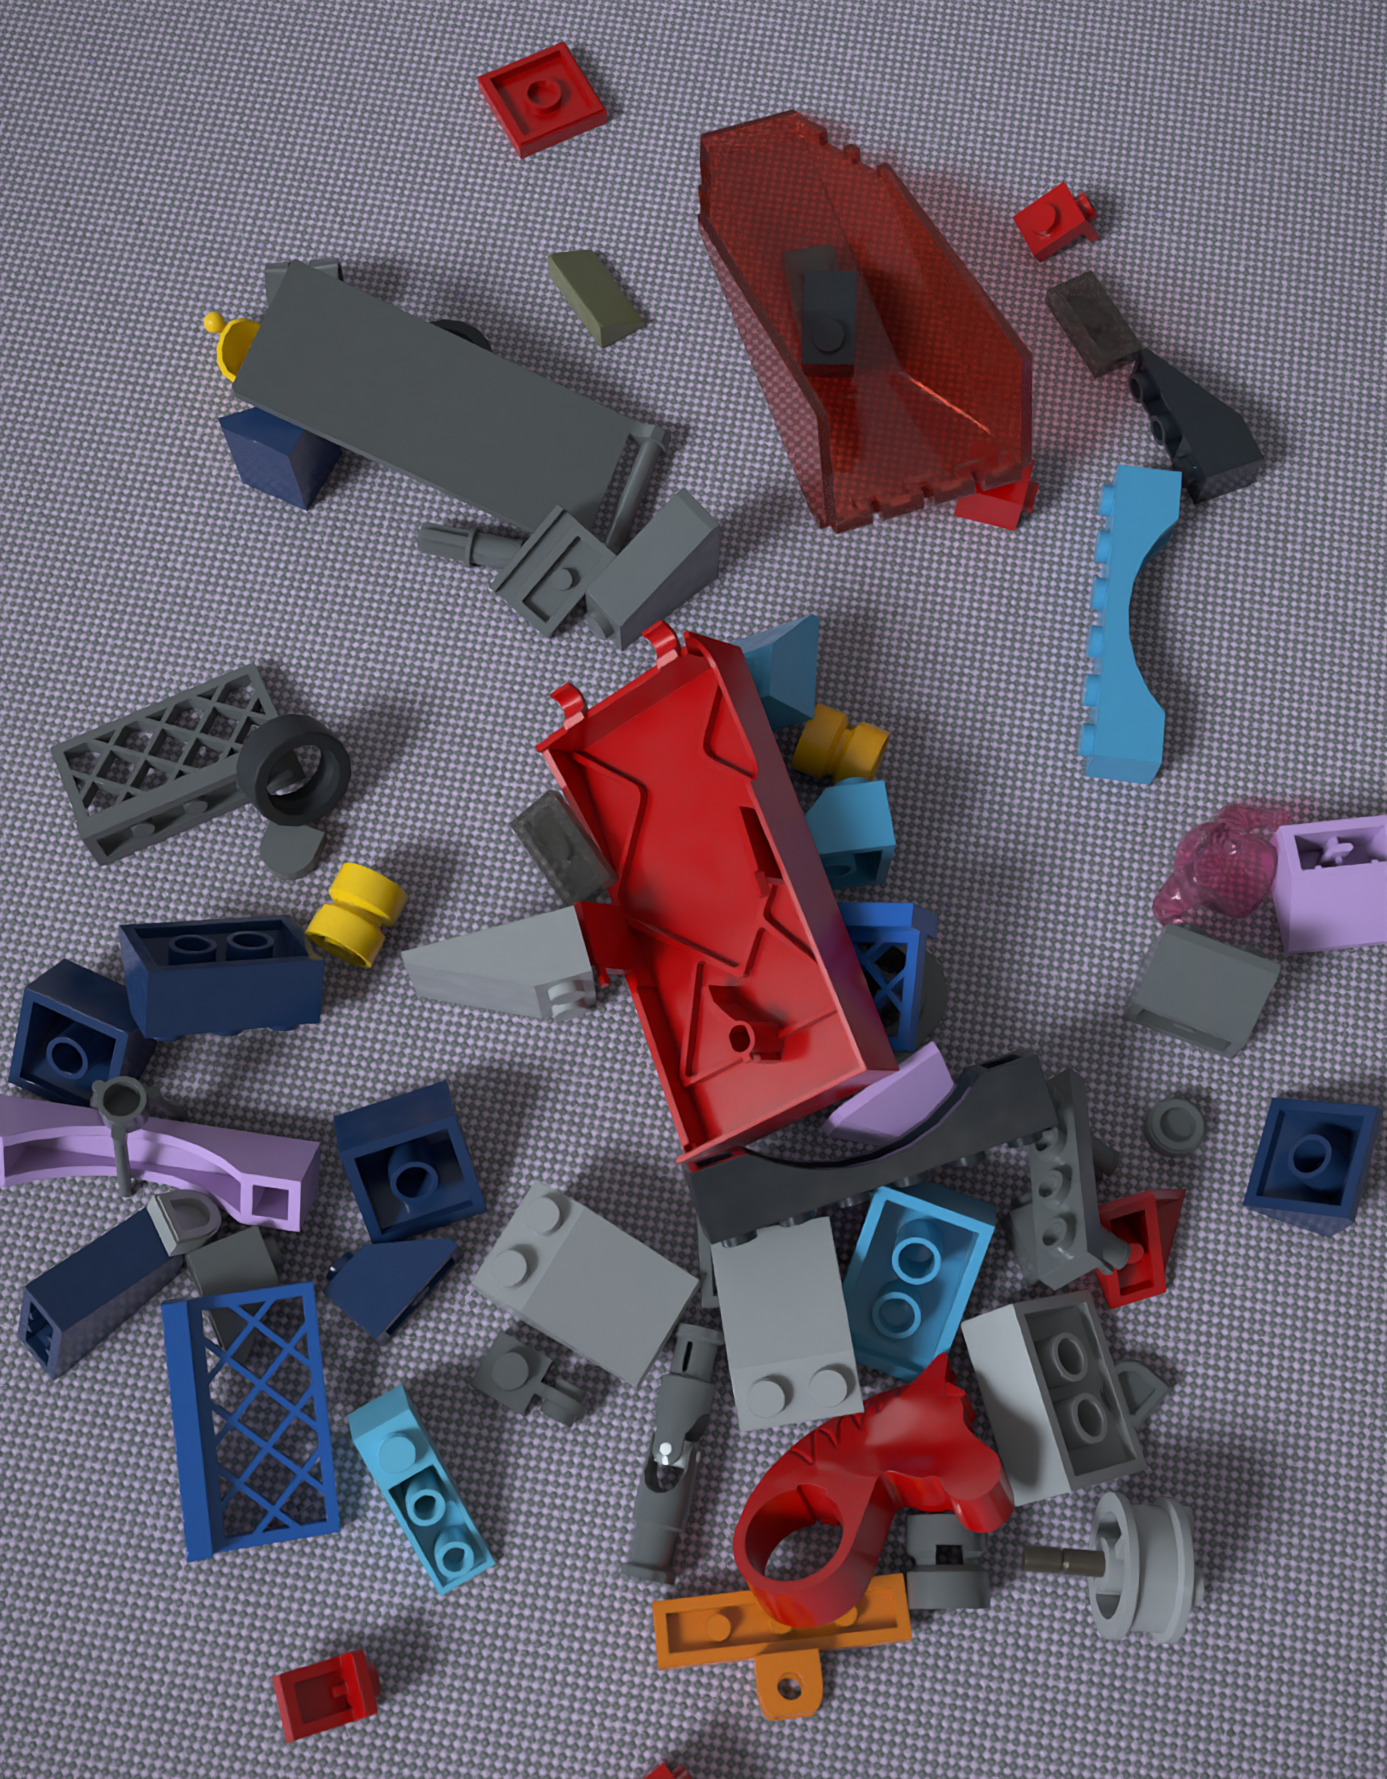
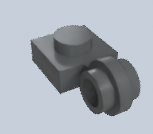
(516, 1374)

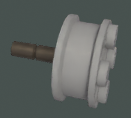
(1134, 1566)

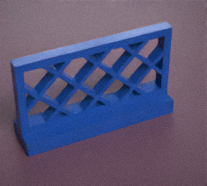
(888, 926)
(194, 1421)

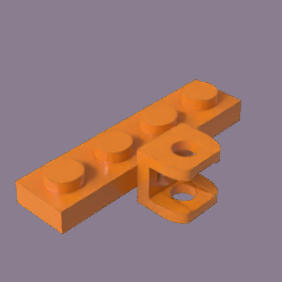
(738, 1630)

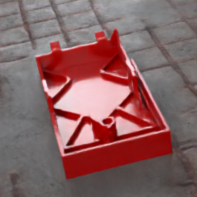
(717, 898)

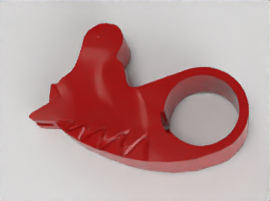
(858, 1471)

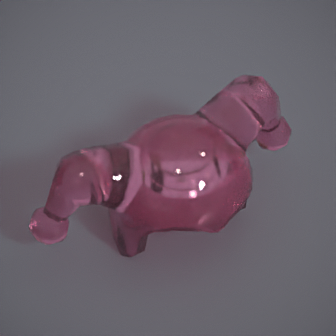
(1222, 865)

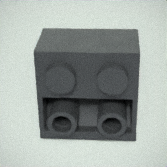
(1201, 989)

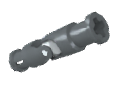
(680, 1420)

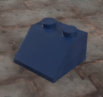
(75, 1032)
(409, 1164)

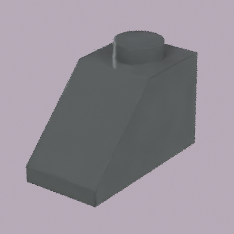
(233, 1265)

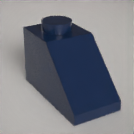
(389, 1281)

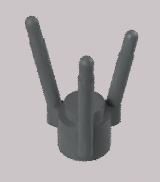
(124, 1109)

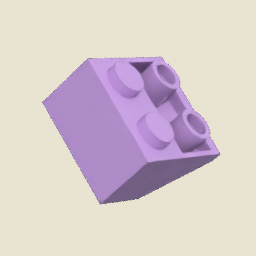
(1331, 884)

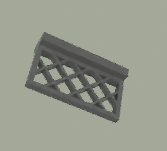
(190, 793)

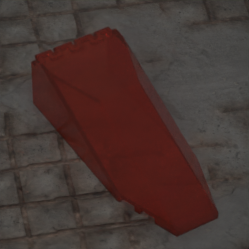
(936, 363)

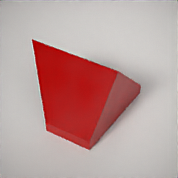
(1149, 1226)

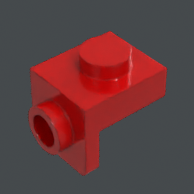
(1056, 221)
(327, 1694)

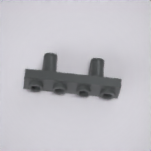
(1065, 1193)

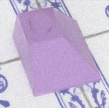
(895, 1102)

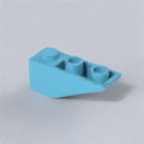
(419, 1489)

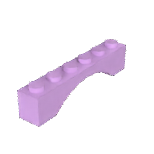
(245, 1173)

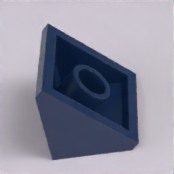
(279, 456)
(1313, 1163)

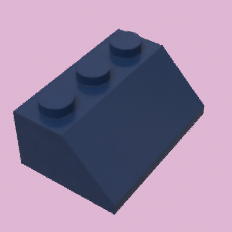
(221, 976)

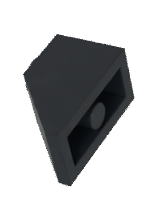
(828, 323)

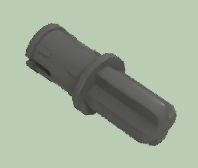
(467, 545)

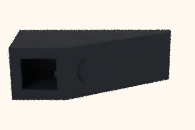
(1196, 428)

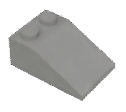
(516, 968)
(586, 1283)
(786, 1327)

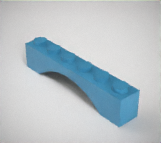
(1124, 716)

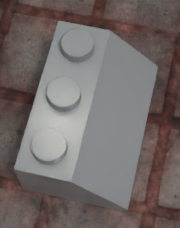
(1041, 1391)

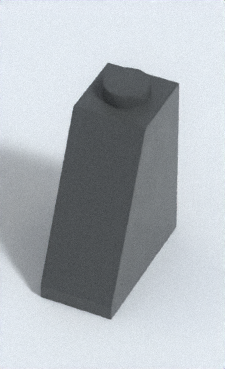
(655, 571)

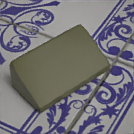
(594, 295)

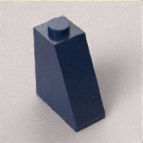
(94, 1293)

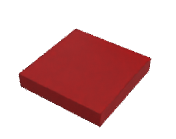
(542, 100)

